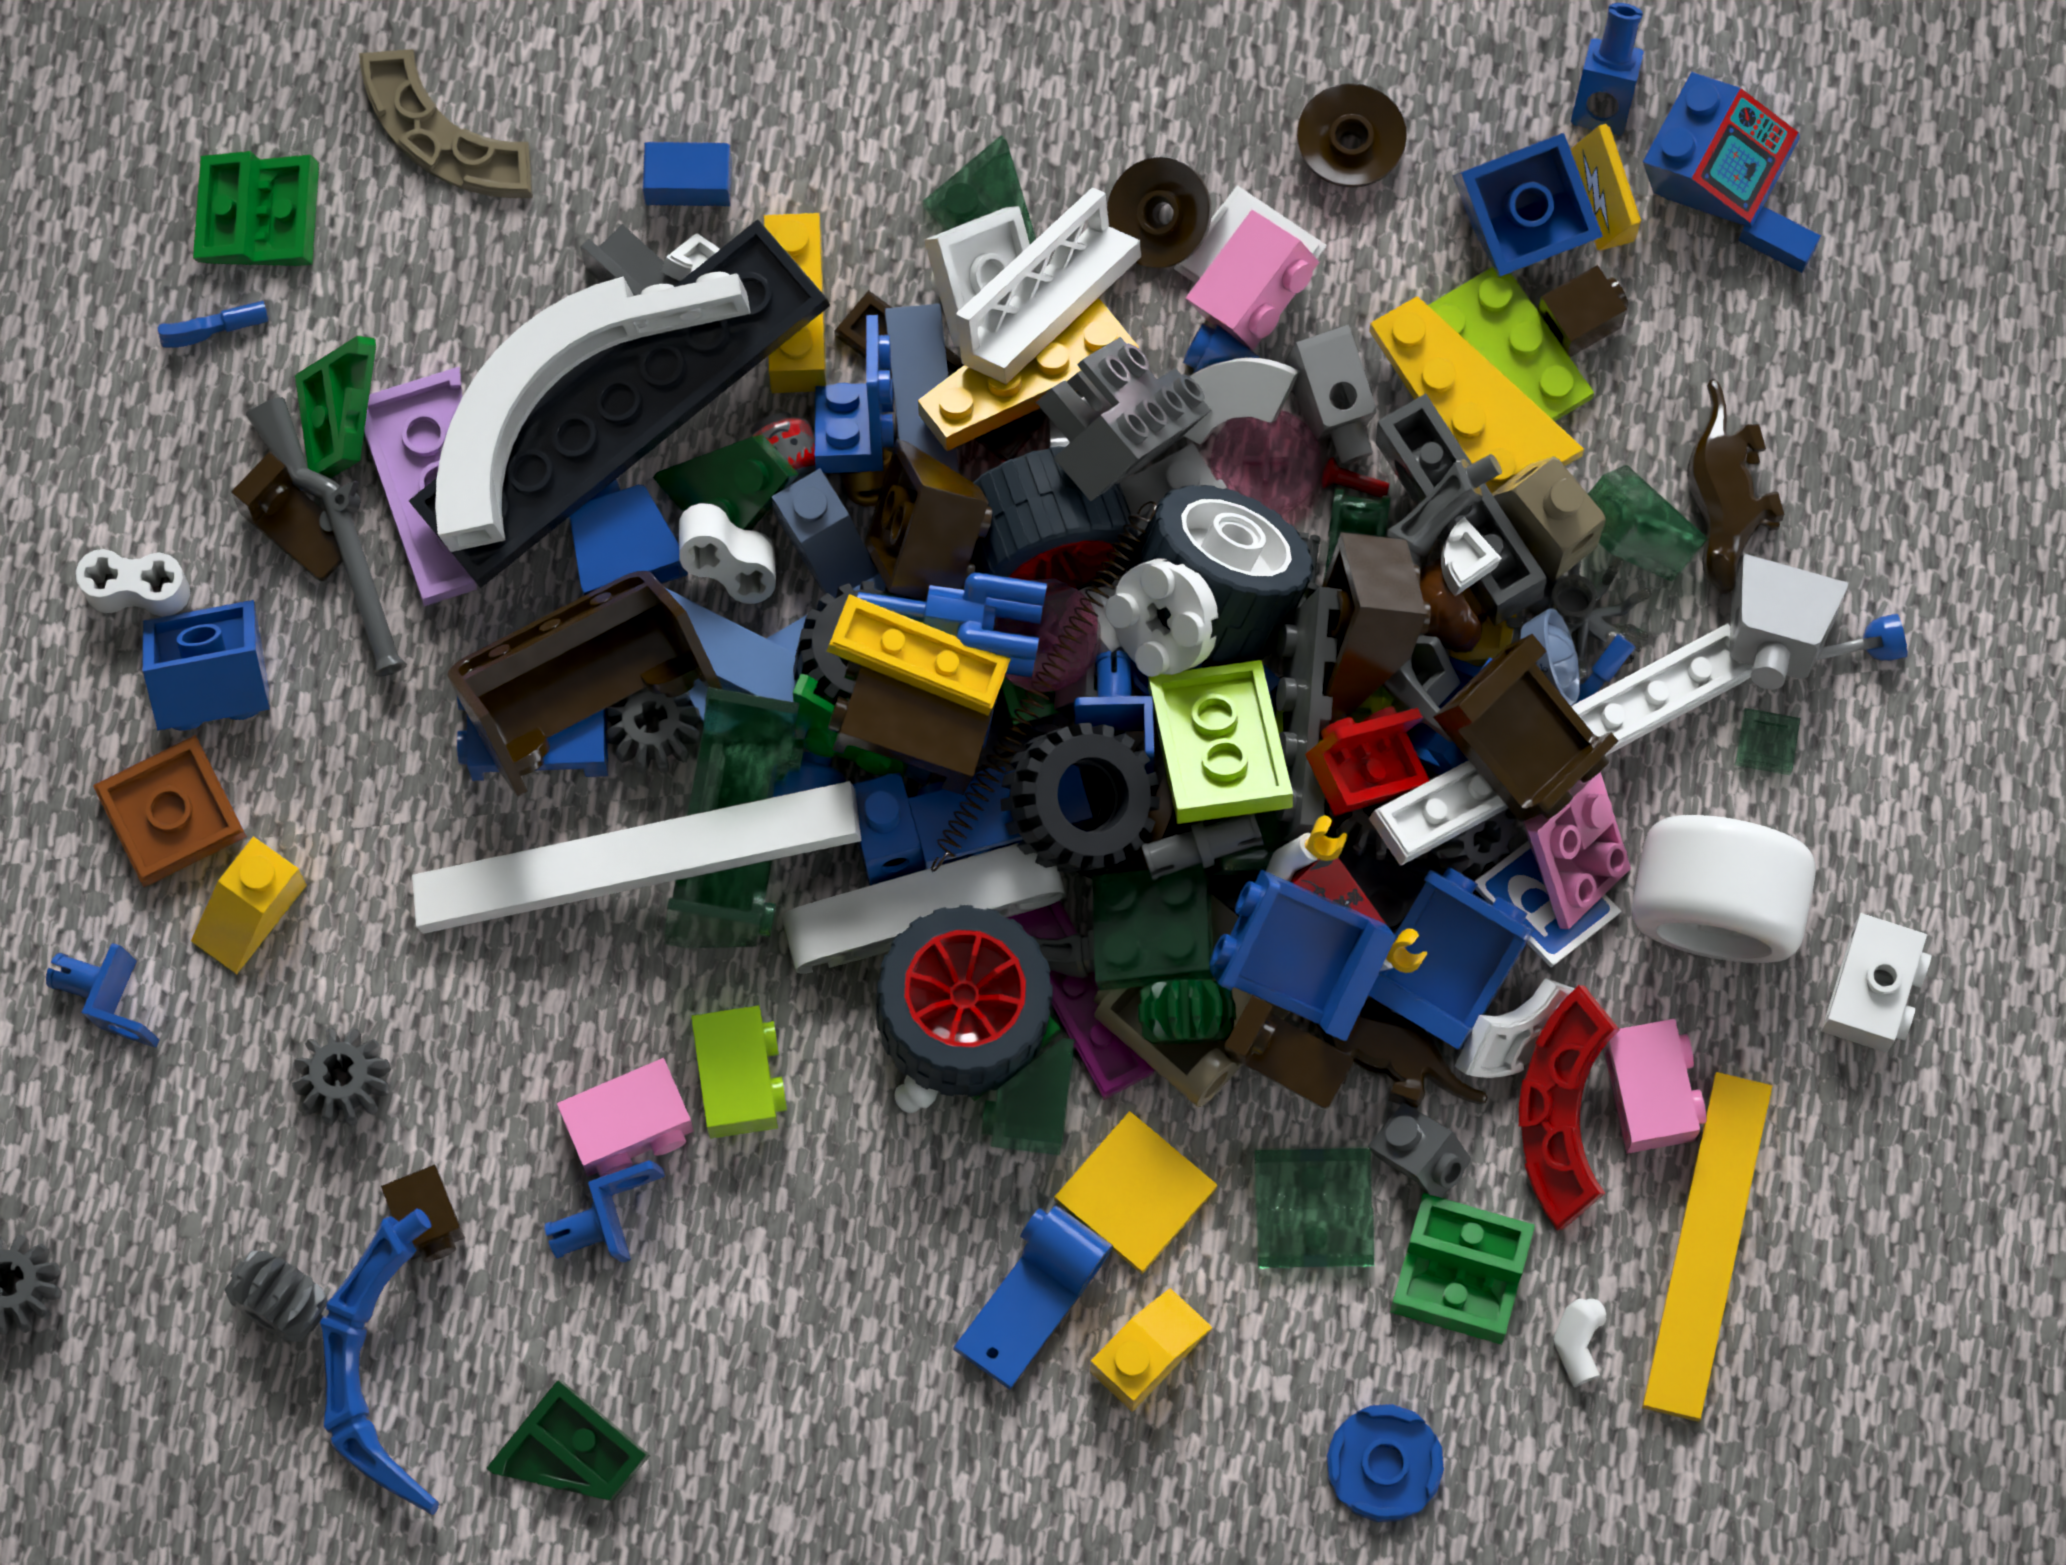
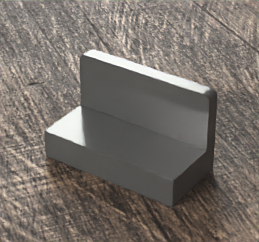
(625, 257)

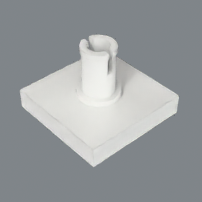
(971, 257)

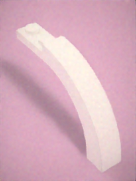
(530, 364)

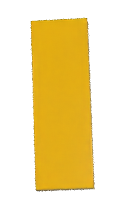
(918, 655)

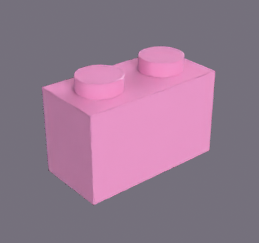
(1253, 280)
(1653, 1086)
(626, 1119)

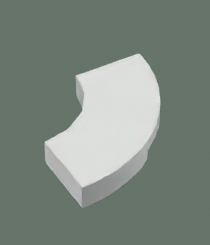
(1242, 390)
(1507, 1042)

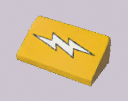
(1607, 188)

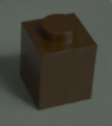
(1584, 310)
(428, 1193)

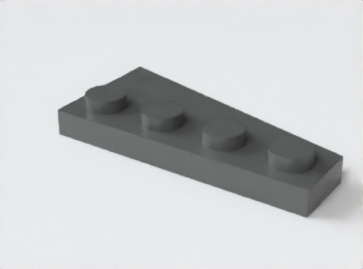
(1304, 707)

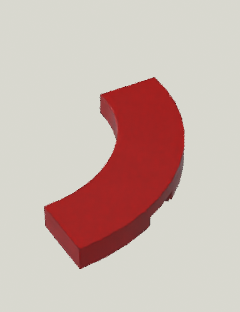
(1552, 1106)

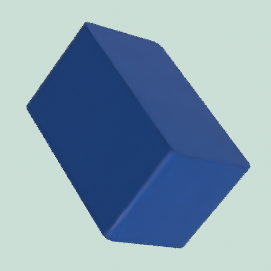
(687, 174)

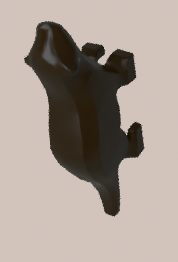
(1726, 492)
(1404, 1052)

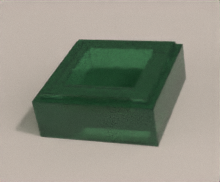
(1767, 741)

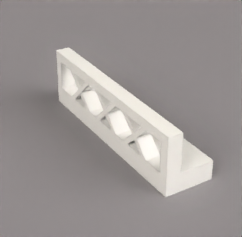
(1047, 296)

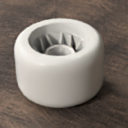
(1723, 889)

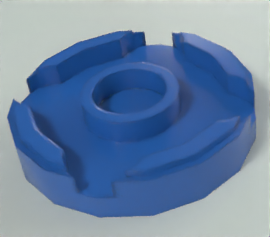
(1374, 1482)

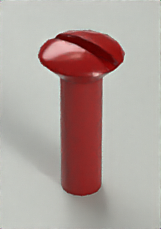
(1334, 474)

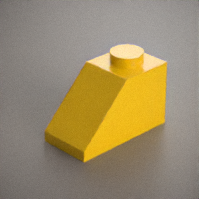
(247, 904)
(1148, 1348)

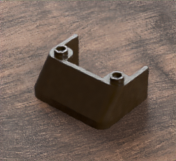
(575, 666)

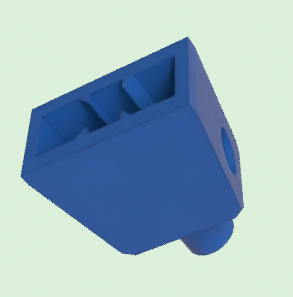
(623, 535)
(887, 829)

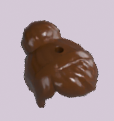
(1450, 615)

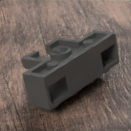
(1129, 420)

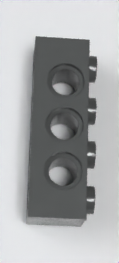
(1421, 454)

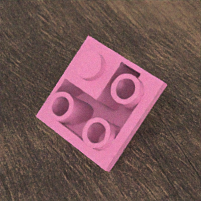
(1578, 851)

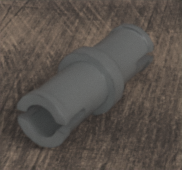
(1202, 844)

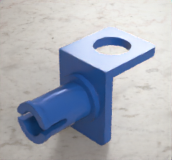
(1612, 68)
(1116, 705)
(102, 989)
(602, 1220)

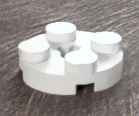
(1141, 632)

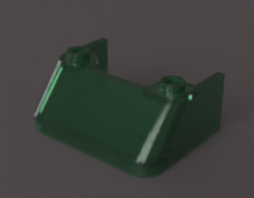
(741, 759)

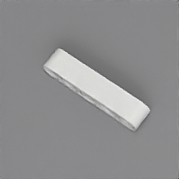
(871, 917)

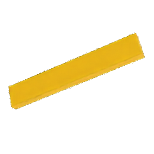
(1707, 1247)

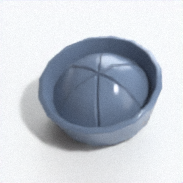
(1560, 660)

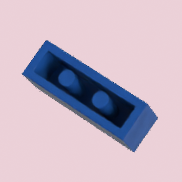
(936, 807)

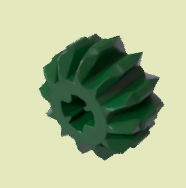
(1186, 1012)

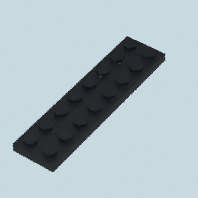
(635, 397)

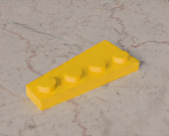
(1469, 392)
(975, 404)

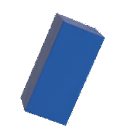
(1781, 239)

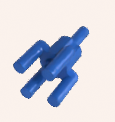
(972, 611)

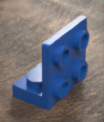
(851, 416)

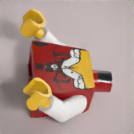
(1314, 865)

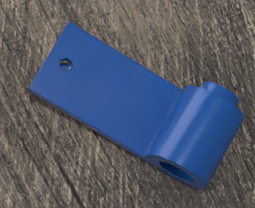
(1034, 1296)

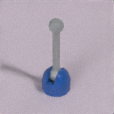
(1882, 640)

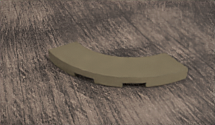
(435, 142)

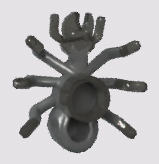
(1575, 601)

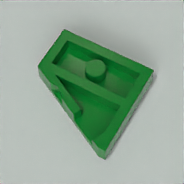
(335, 405)

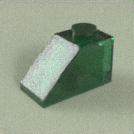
(1644, 525)
(1033, 1104)

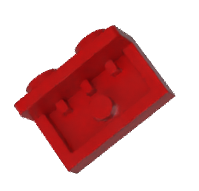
(1367, 760)

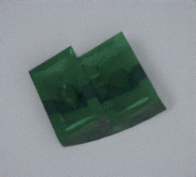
(1314, 1207)

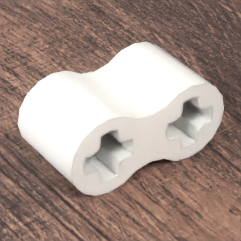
(727, 553)
(133, 582)

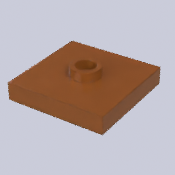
(169, 811)

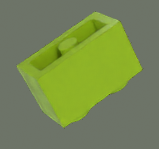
(736, 1071)

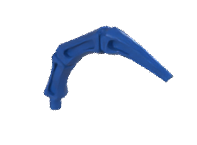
(342, 1341)

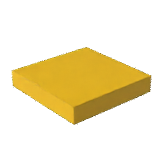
(1136, 1192)

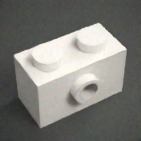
(1876, 982)

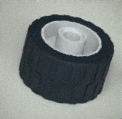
(1243, 554)

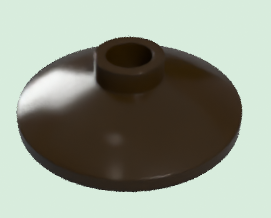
(1357, 112)
(1136, 207)

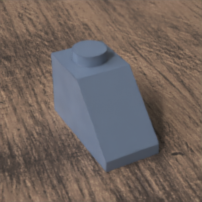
(823, 533)

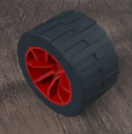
(1048, 525)
(963, 1000)

